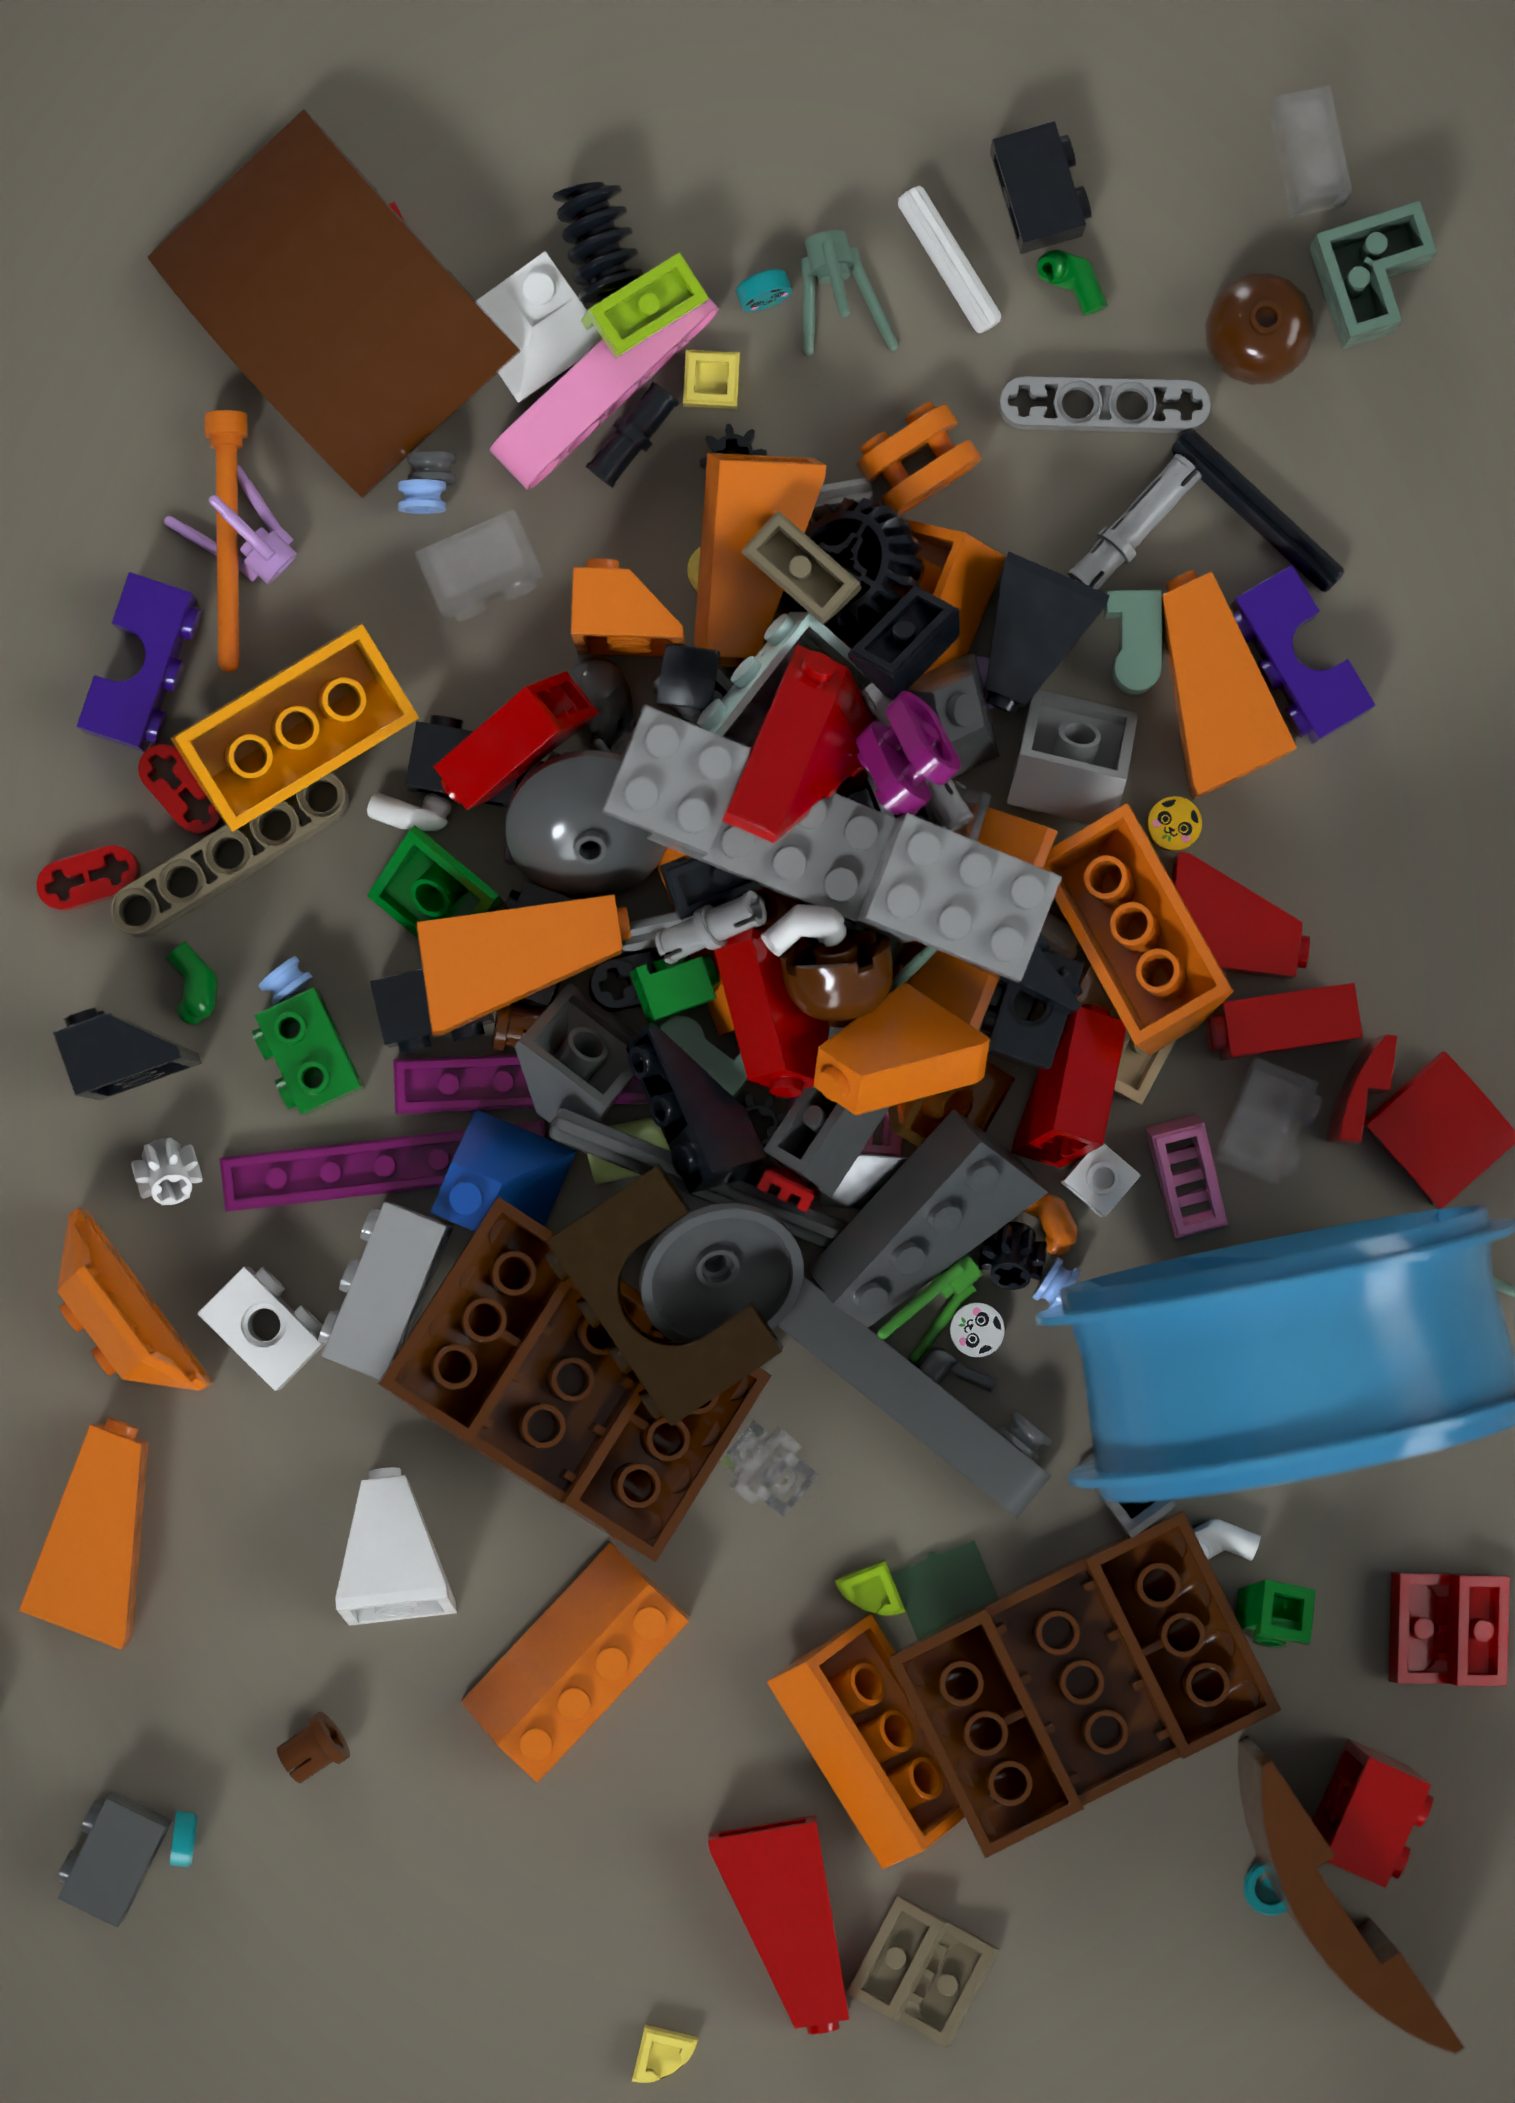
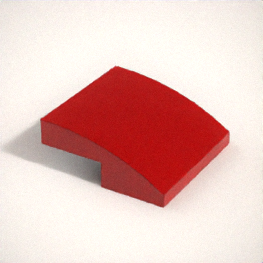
(1368, 1074)
(1441, 1130)
(1449, 1629)

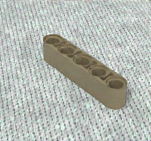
(213, 878)

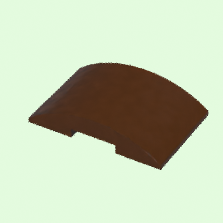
(332, 305)
(534, 1389)
(1083, 1682)
(1360, 1955)

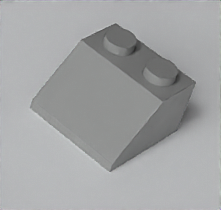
(1072, 757)

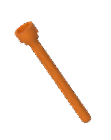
(226, 435)

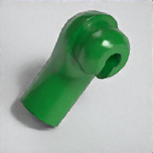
(1073, 274)
(199, 984)

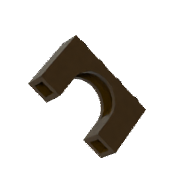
(674, 1373)

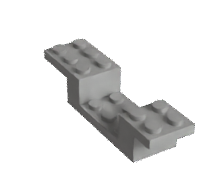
(872, 868)

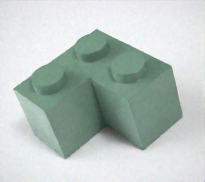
(1357, 265)

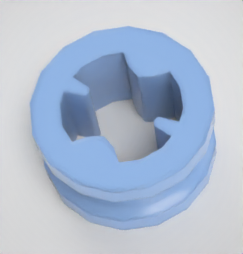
(422, 496)
(285, 981)
(1054, 1281)

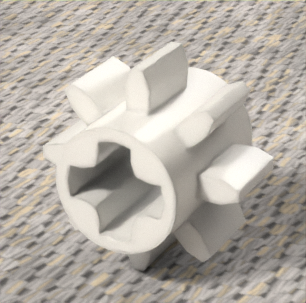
(166, 1171)

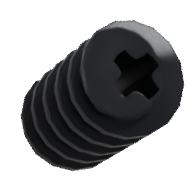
(596, 239)

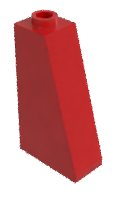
(786, 1906)

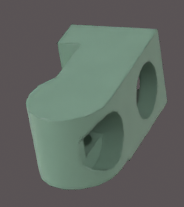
(1140, 638)
(691, 1038)

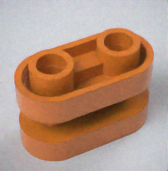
(925, 429)

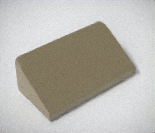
(801, 568)

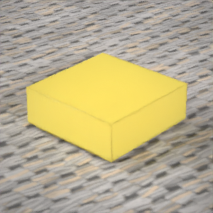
(711, 379)

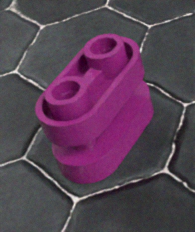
(907, 754)

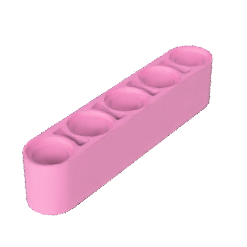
(588, 398)

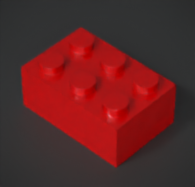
(1371, 1813)

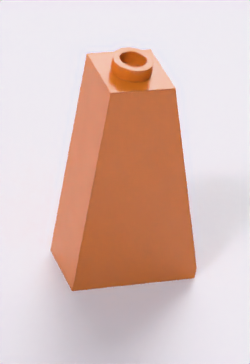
(740, 497)
(1218, 691)
(505, 955)
(93, 1546)

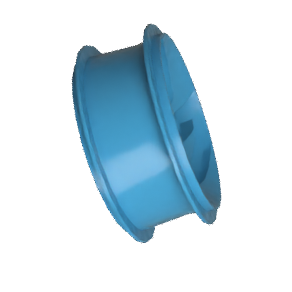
(1292, 1356)

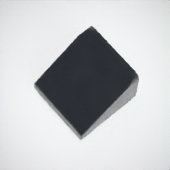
(688, 676)

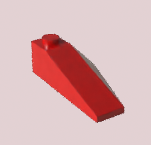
(801, 746)

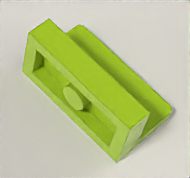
(646, 305)

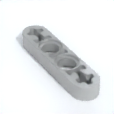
(1104, 411)

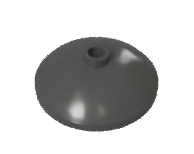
(559, 811)
(755, 1264)

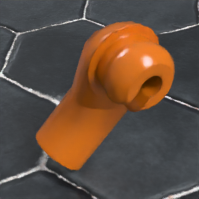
(1056, 1222)

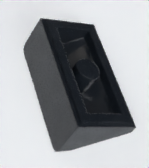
(906, 641)

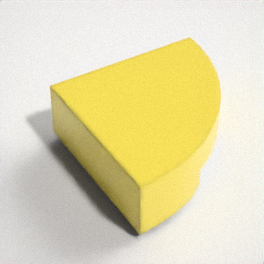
(662, 2053)

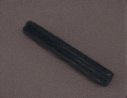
(1259, 511)

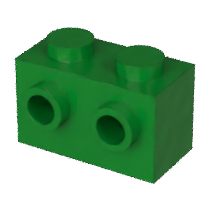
(307, 1052)

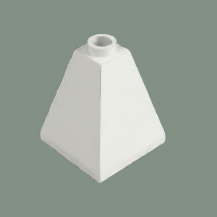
(390, 1557)

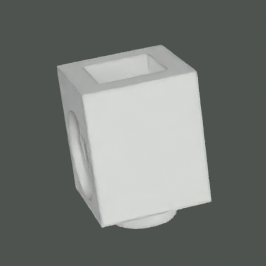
(1100, 1179)

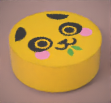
(1174, 824)

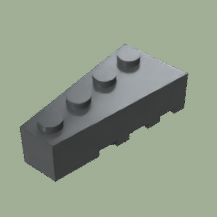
(925, 1219)

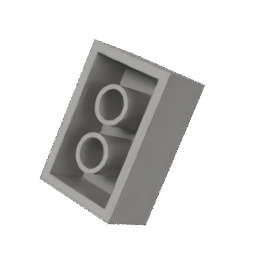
(384, 1288)

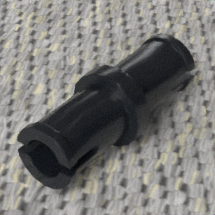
(632, 434)

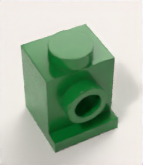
(675, 986)
(1276, 1613)

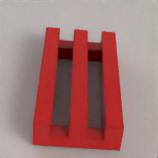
(788, 1185)

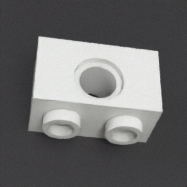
(232, 1315)

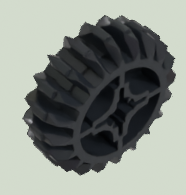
(875, 545)

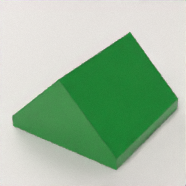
(429, 884)

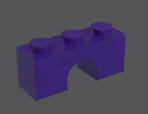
(1317, 698)
(131, 709)

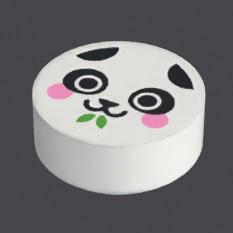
(977, 1329)

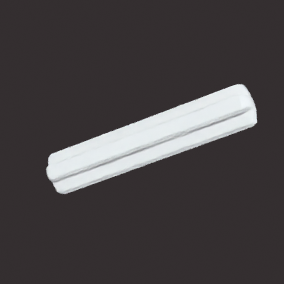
(949, 259)

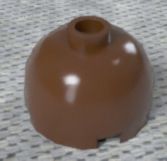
(1260, 328)
(839, 979)

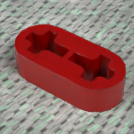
(172, 798)
(84, 865)

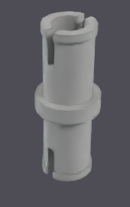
(710, 927)

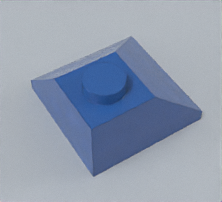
(501, 1163)

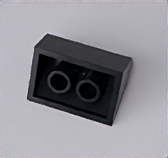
(115, 1055)

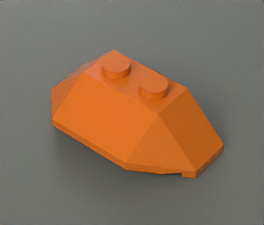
(120, 1313)

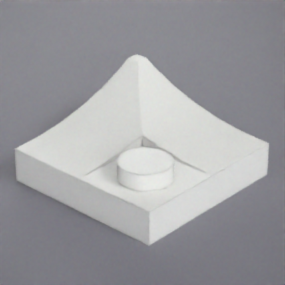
(543, 321)

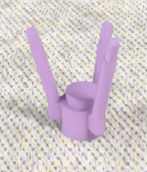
(265, 552)

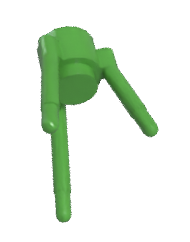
(956, 1280)

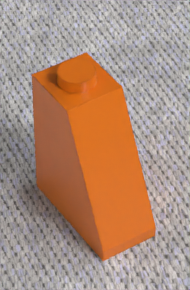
(900, 1054)

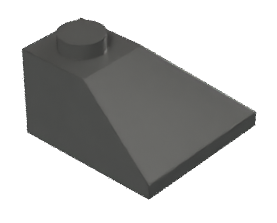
(959, 702)
(575, 1057)

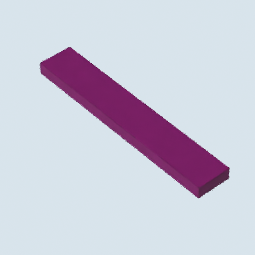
(472, 1084)
(342, 1169)

